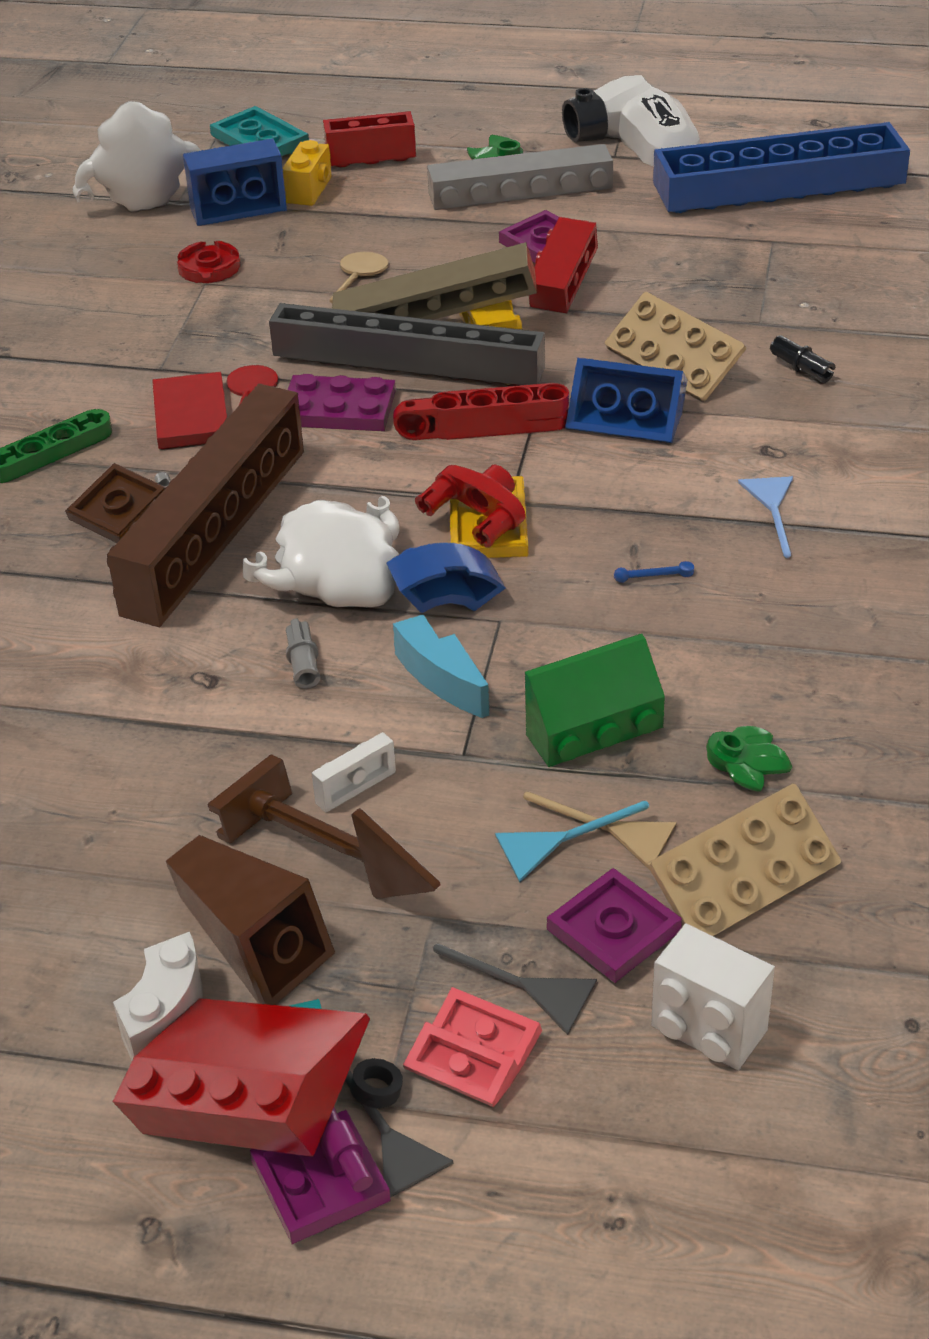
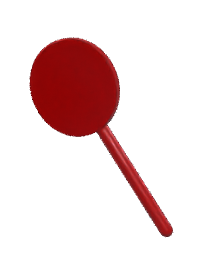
(246, 378)

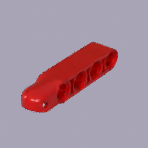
(484, 412)

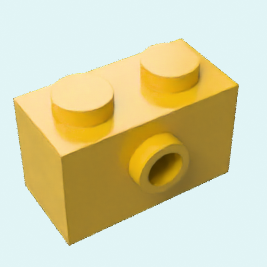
(307, 173)

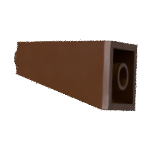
(254, 915)

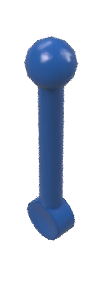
(685, 569)

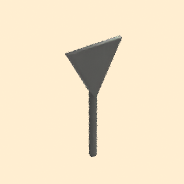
(556, 996)
(403, 1158)

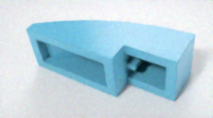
(441, 665)

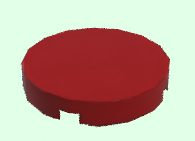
(209, 262)

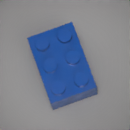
(235, 182)

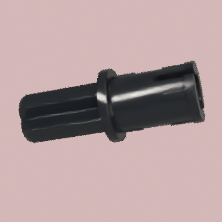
(802, 359)

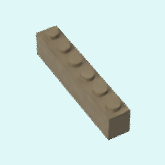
(447, 287)

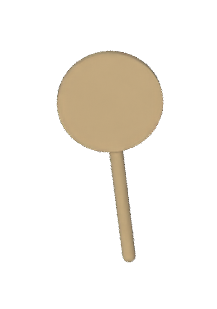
(361, 265)

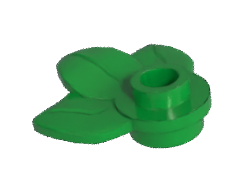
(497, 147)
(747, 755)

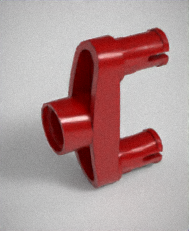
(484, 492)

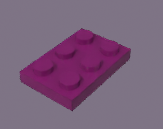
(343, 401)

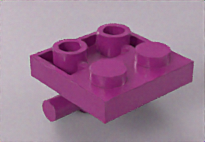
(324, 1188)

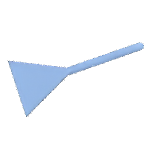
(771, 493)

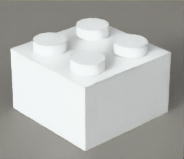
(711, 996)

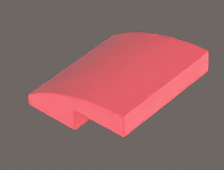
(473, 1047)

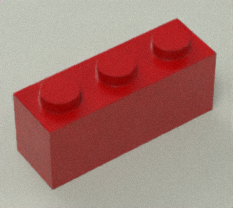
(370, 138)
(563, 264)

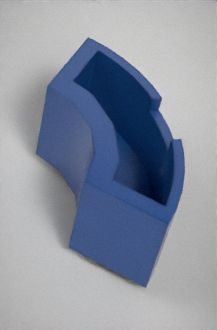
(445, 575)

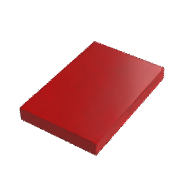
(188, 409)

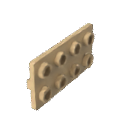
(671, 339)
(745, 862)

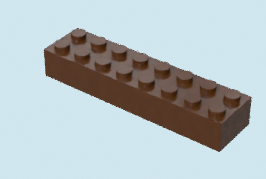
(205, 506)

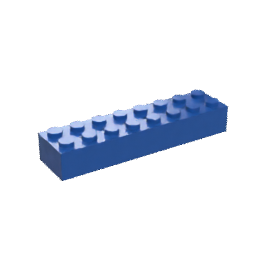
(780, 167)

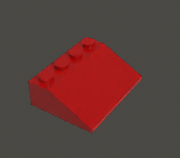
(243, 1075)

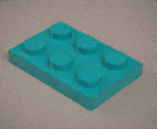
(257, 125)

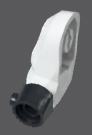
(632, 112)

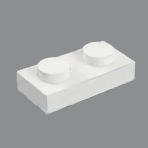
(353, 772)

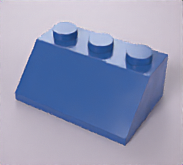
(626, 400)

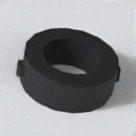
(380, 1070)

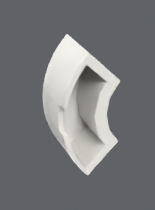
(164, 993)

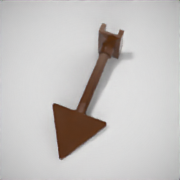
(260, 796)

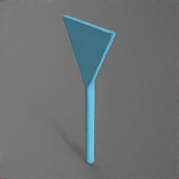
(529, 849)

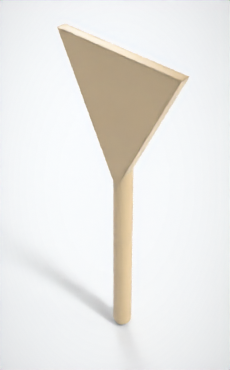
(642, 839)

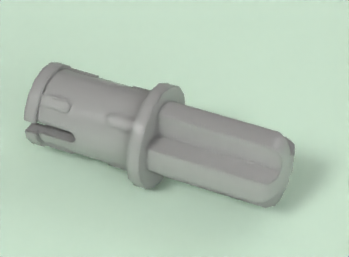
(302, 654)

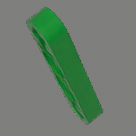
(80, 430)

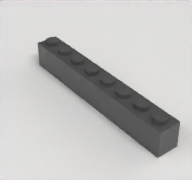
(408, 344)

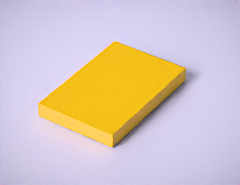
(465, 519)

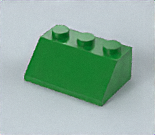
(593, 700)

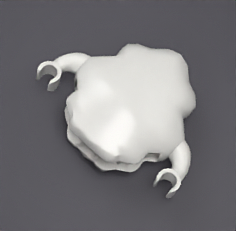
(135, 159)
(333, 554)

